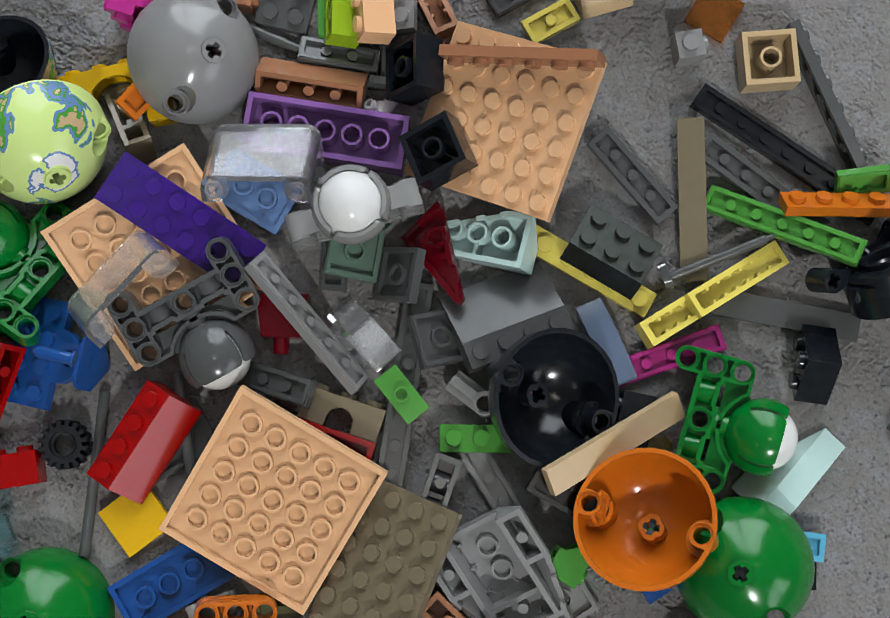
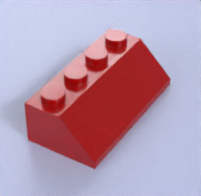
(144, 442)

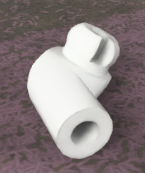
(381, 106)

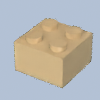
(767, 60)

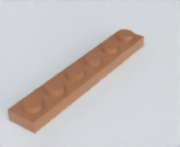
(530, 57)

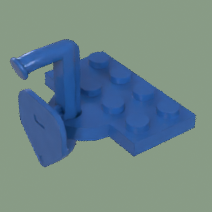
(56, 358)

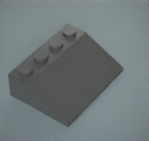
(502, 313)

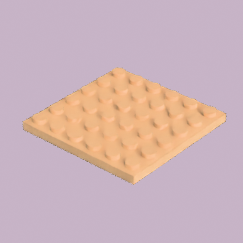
(517, 124)
(95, 231)
(273, 499)

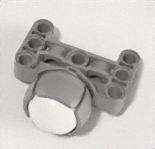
(352, 208)

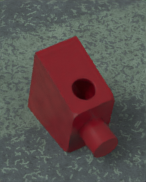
(276, 326)

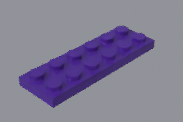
(173, 214)

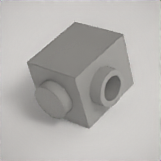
(688, 47)

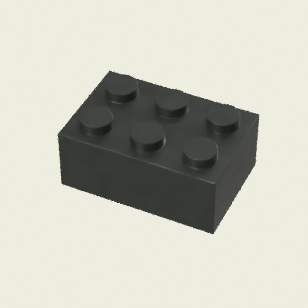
(611, 252)

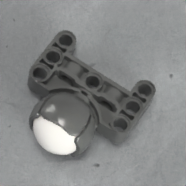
(213, 346)

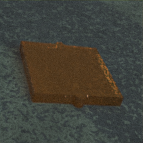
(714, 17)

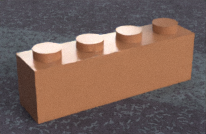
(311, 82)

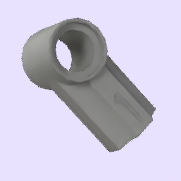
(467, 392)

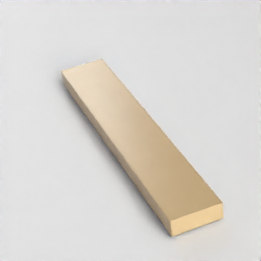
(621, 437)

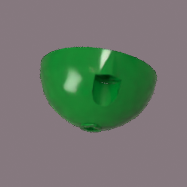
(772, 549)
(53, 585)

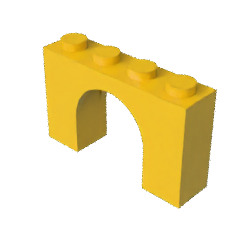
(104, 76)

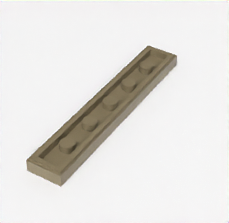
(692, 194)

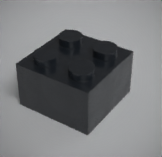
(414, 69)
(438, 151)

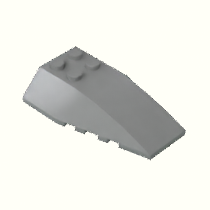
(501, 569)

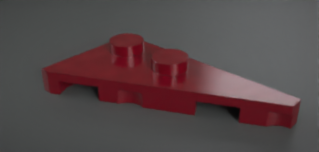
(433, 235)

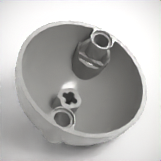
(170, 54)

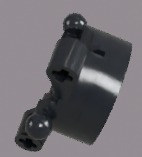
(865, 286)

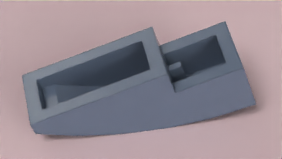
(600, 327)

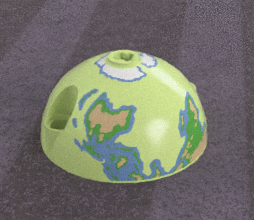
(50, 140)

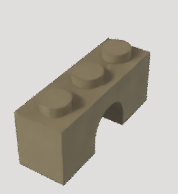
(366, 417)

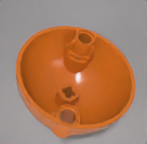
(641, 491)

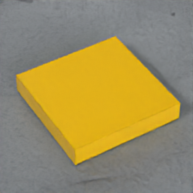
(134, 523)

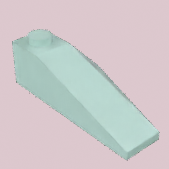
(497, 241)
(797, 477)

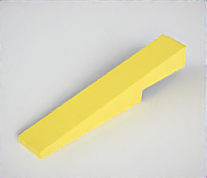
(711, 294)

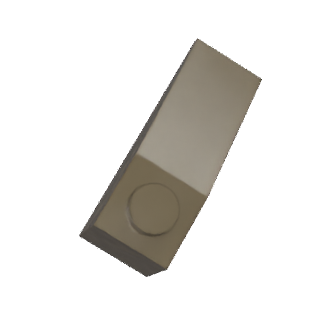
(132, 133)

